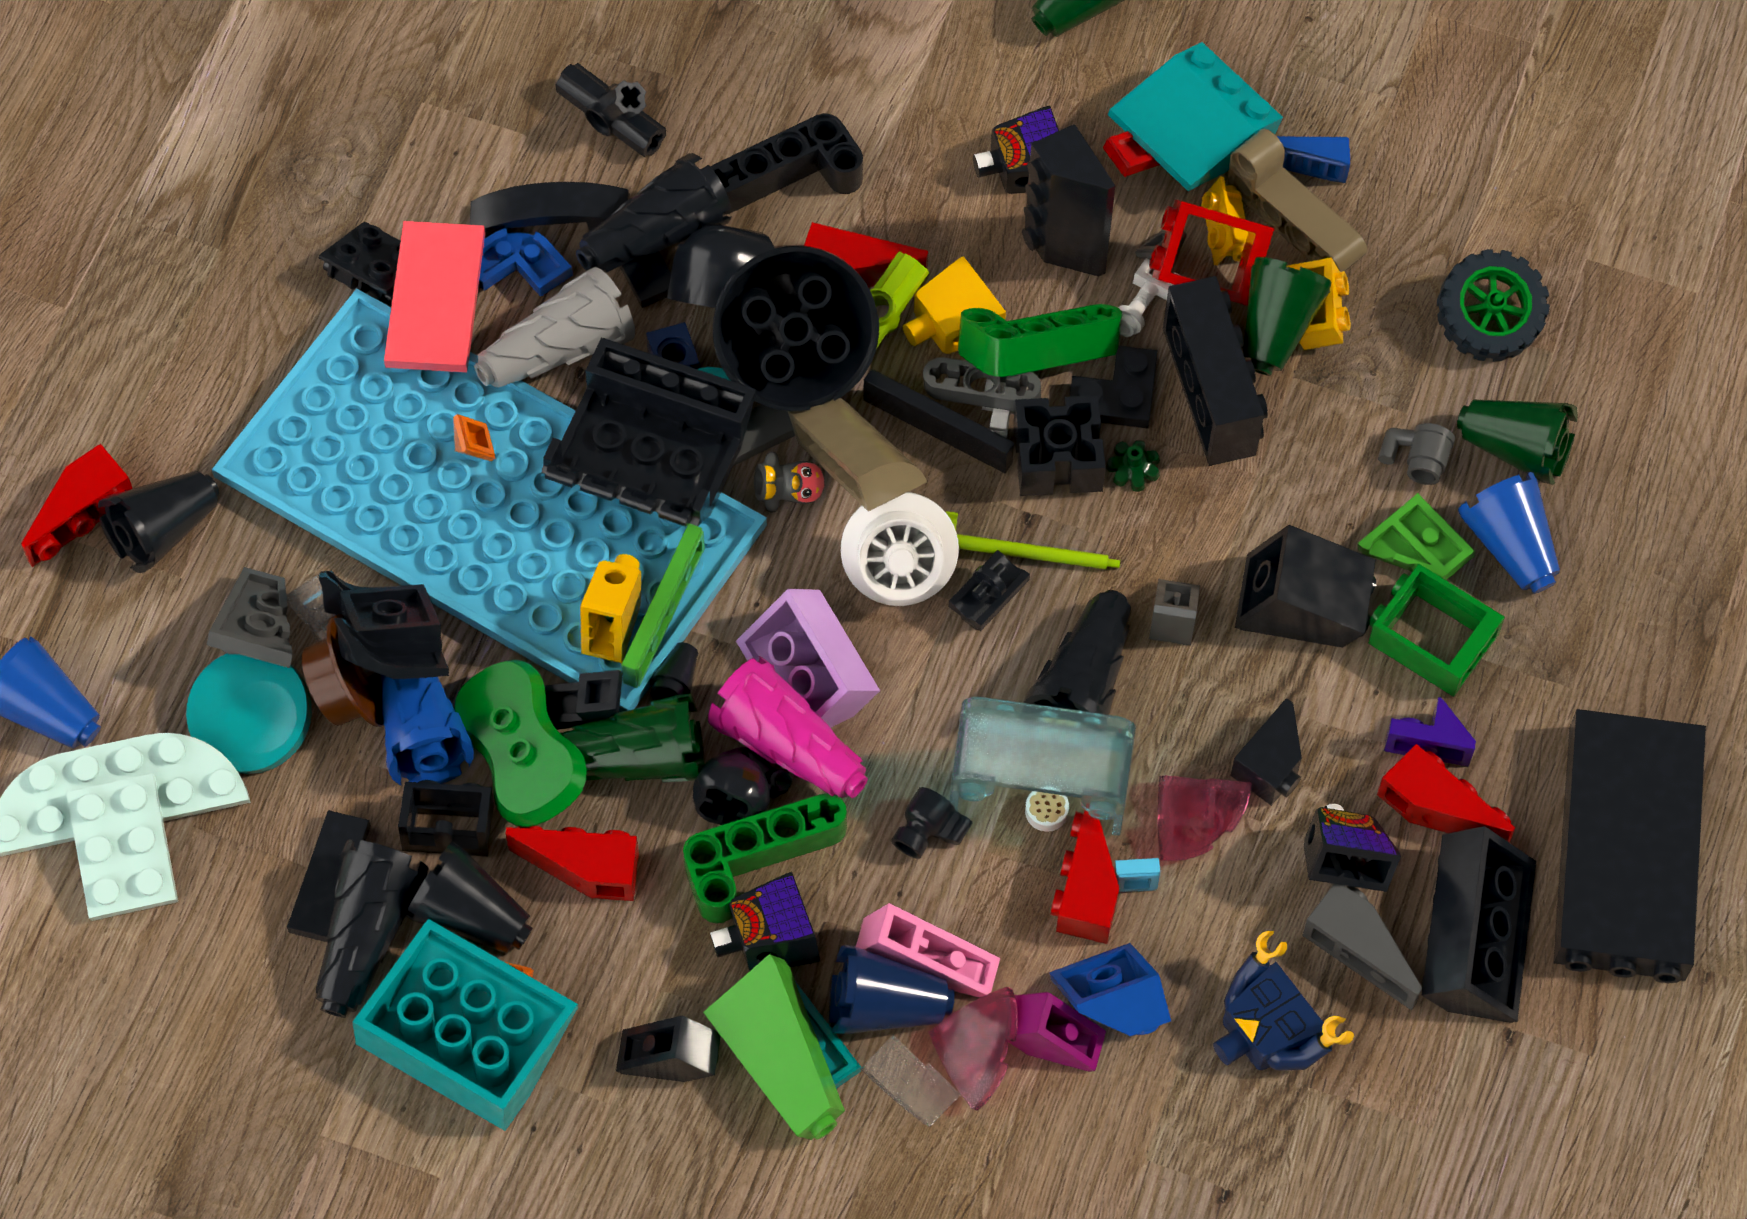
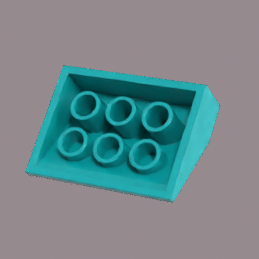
(464, 1024)

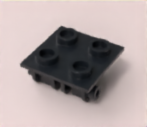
(365, 261)

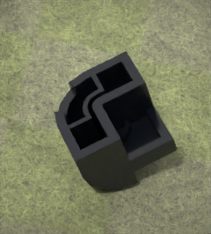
(710, 260)

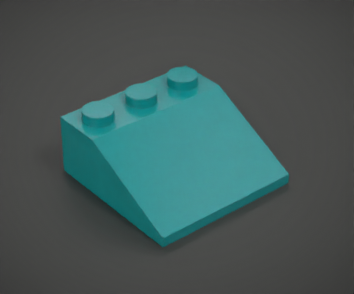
(1194, 115)

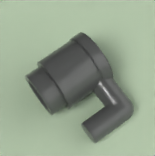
(1428, 450)

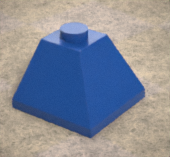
(1116, 990)

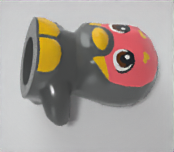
(791, 482)

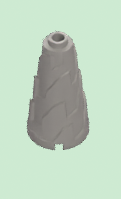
(558, 331)

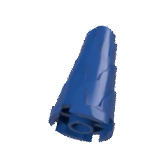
(422, 731)

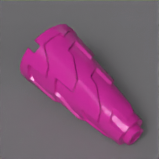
(783, 729)

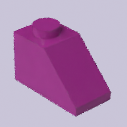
(1057, 1032)

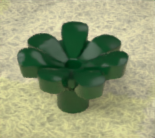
(1133, 465)

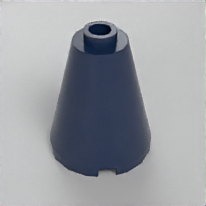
(884, 994)

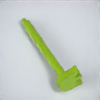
(1032, 551)

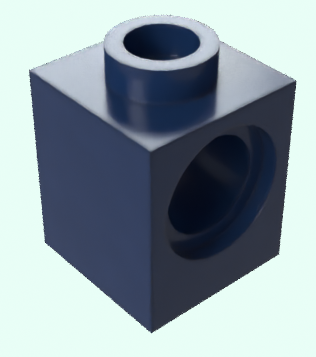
(673, 343)

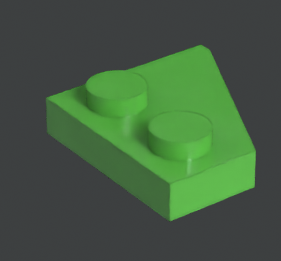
(1416, 537)

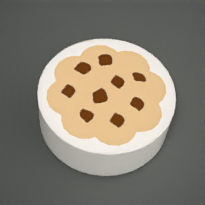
(1046, 810)

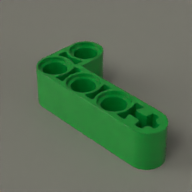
(1038, 341)
(768, 848)

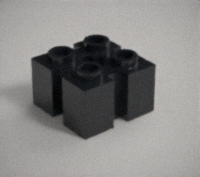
(1059, 445)

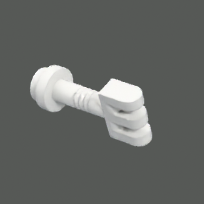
(1132, 316)

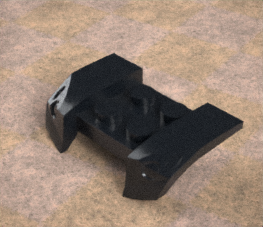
(386, 628)

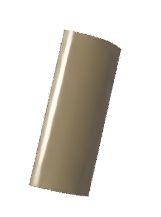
(855, 453)

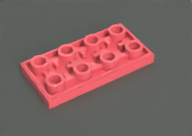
(434, 296)

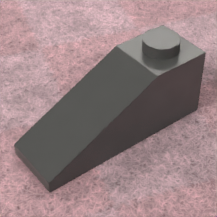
(1357, 937)

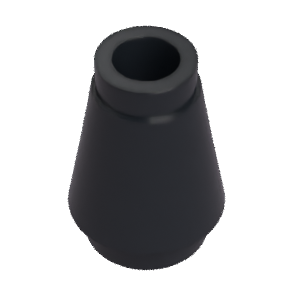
(675, 673)

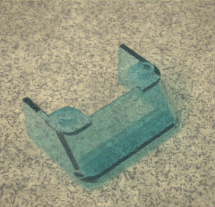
(1044, 753)

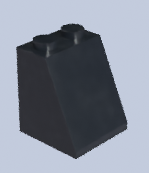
(1306, 589)

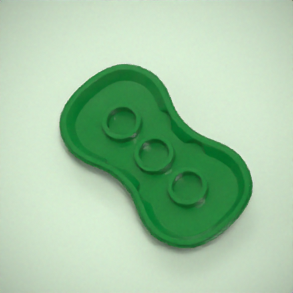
(530, 762)

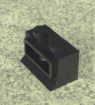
(449, 800)

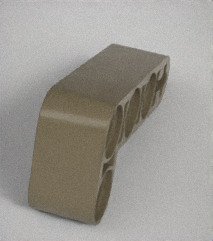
(1289, 205)

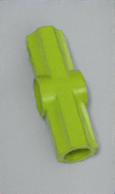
(896, 289)

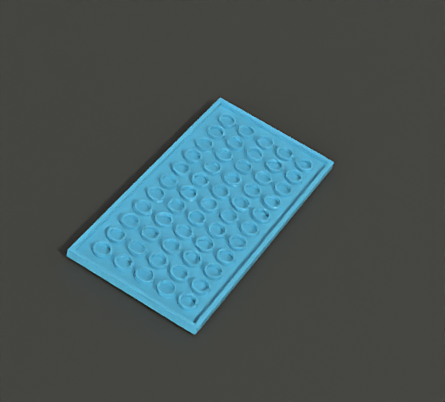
(376, 473)

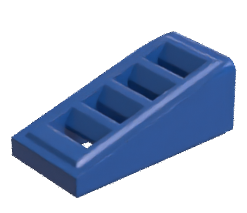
(1317, 156)

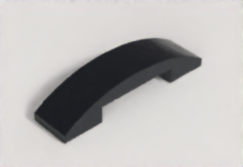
(546, 205)
(584, 701)

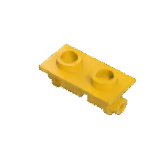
(1222, 238)

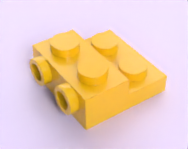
(1331, 318)

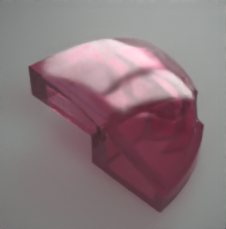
(1197, 814)
(976, 1043)

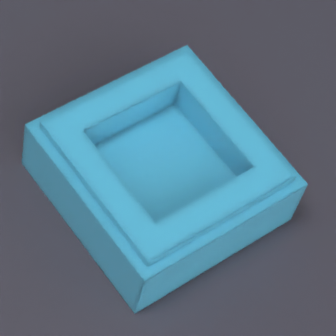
(1137, 874)

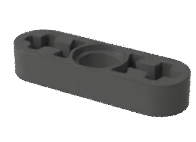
(992, 398)

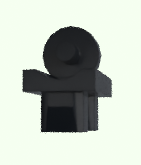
(988, 591)

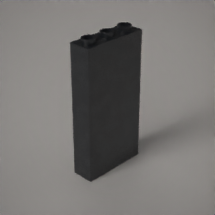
(1630, 846)

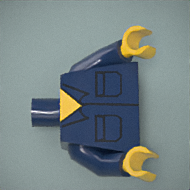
(1272, 1018)

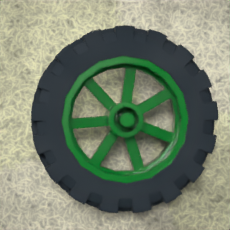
(1519, 278)

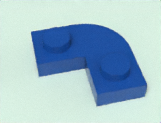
(529, 255)

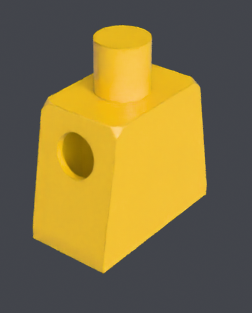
(941, 302)
(616, 594)

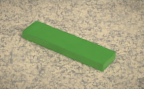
(663, 606)

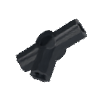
(612, 108)

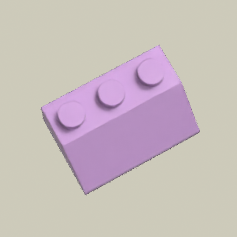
(811, 654)

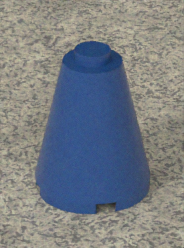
(1515, 531)
(43, 696)

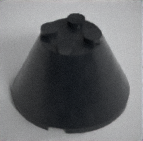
(796, 327)

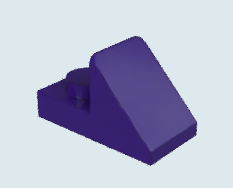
(1443, 737)

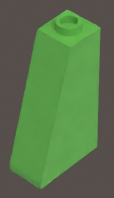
(777, 1045)

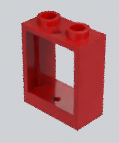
(1174, 223)

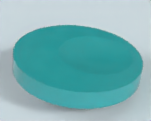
(250, 711)

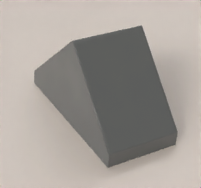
(1174, 612)

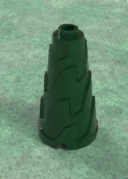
(643, 743)

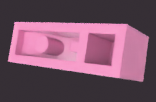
(929, 949)

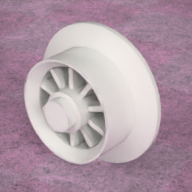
(900, 550)

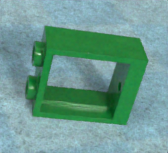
(1452, 601)

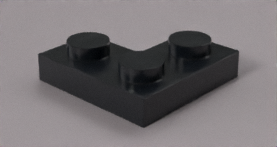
(1129, 395)

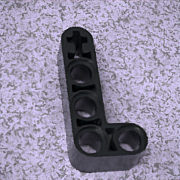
(780, 171)

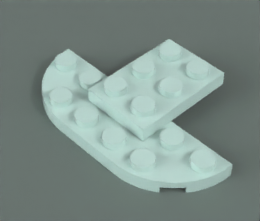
(115, 811)

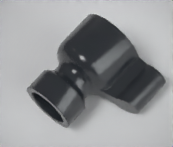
(929, 816)

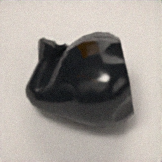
(737, 786)

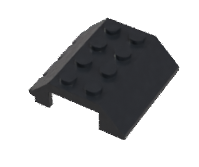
(652, 434)

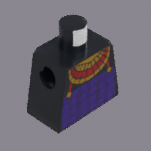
(1012, 148)
(1349, 850)
(769, 922)

